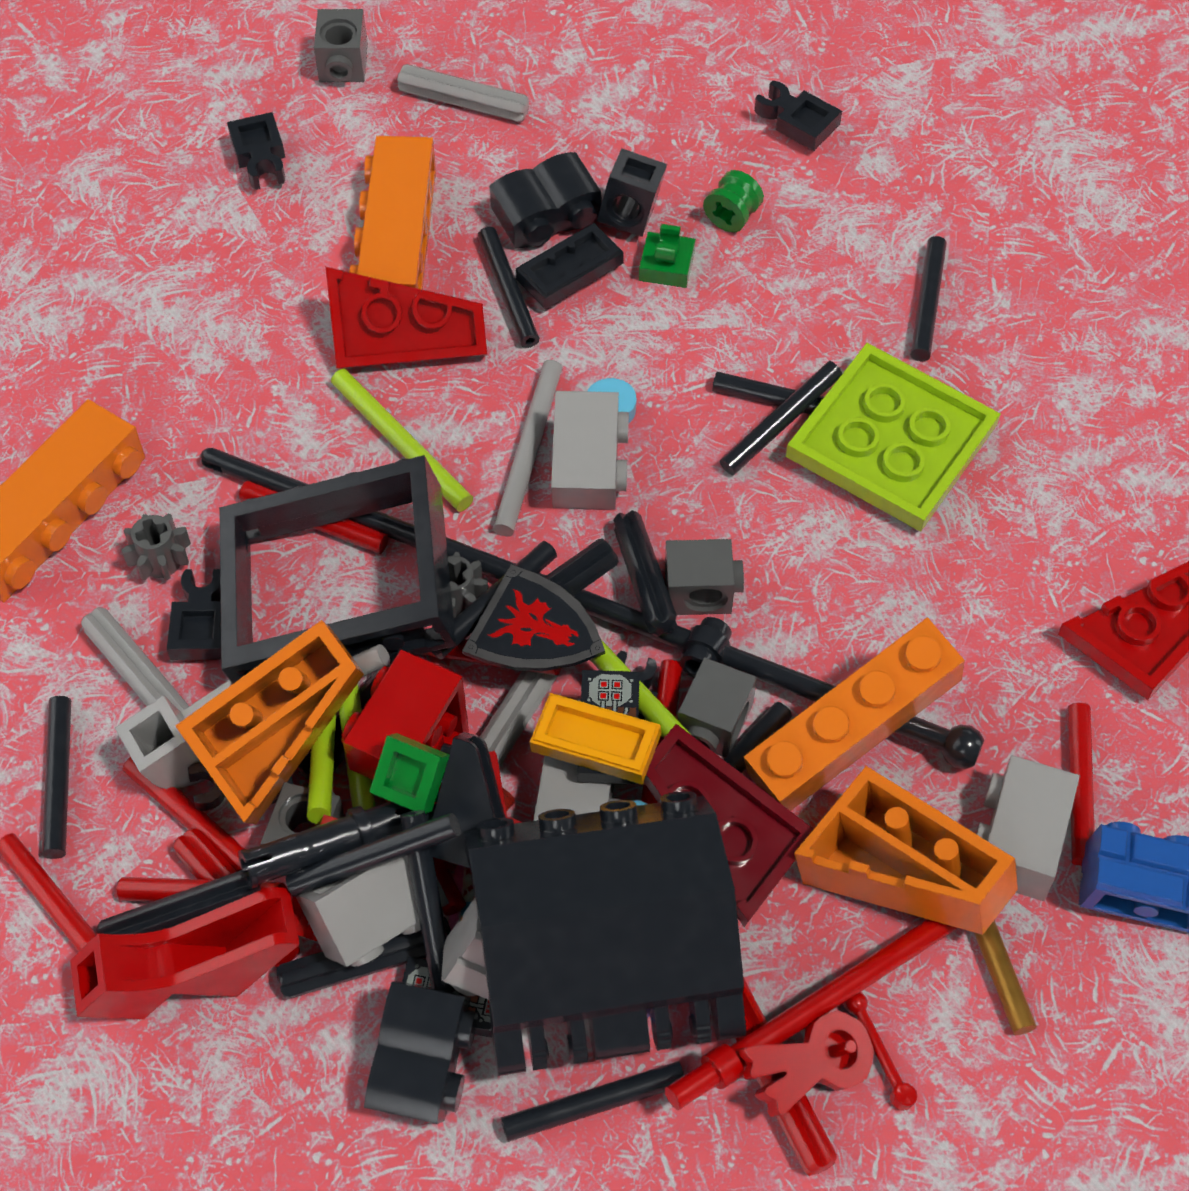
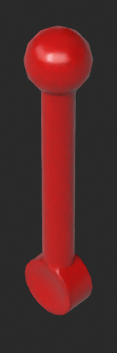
(903, 1094)

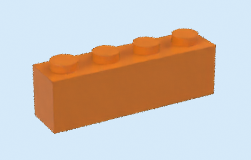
(396, 210)
(61, 488)
(855, 715)

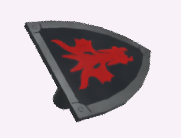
(533, 626)

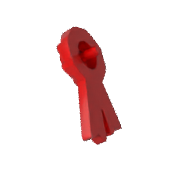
(833, 1054)

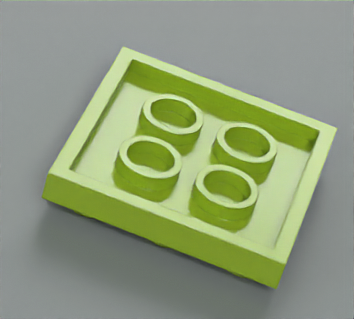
(893, 436)

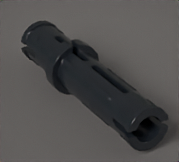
(320, 842)

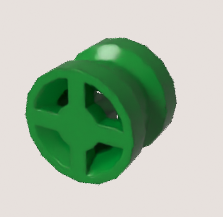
(733, 201)

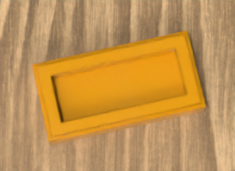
(595, 738)

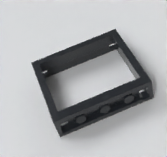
(327, 503)

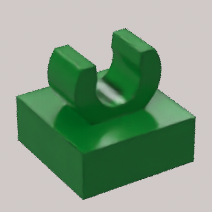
(667, 257)
(409, 773)

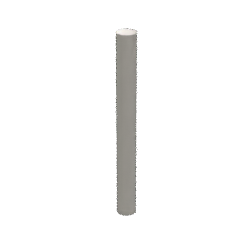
(527, 448)

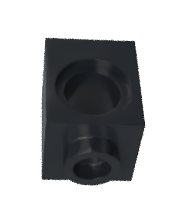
(631, 192)

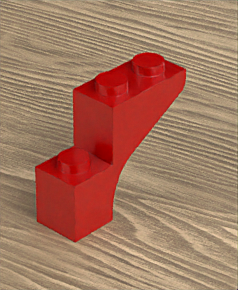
(203, 956)

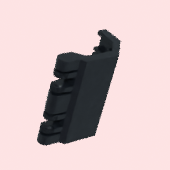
(606, 923)

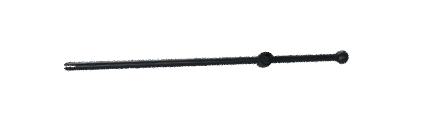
(708, 640)

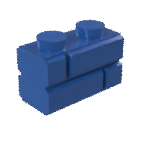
(1137, 875)

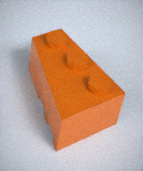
(271, 719)
(906, 857)

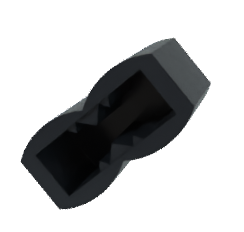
(545, 200)
(419, 1053)

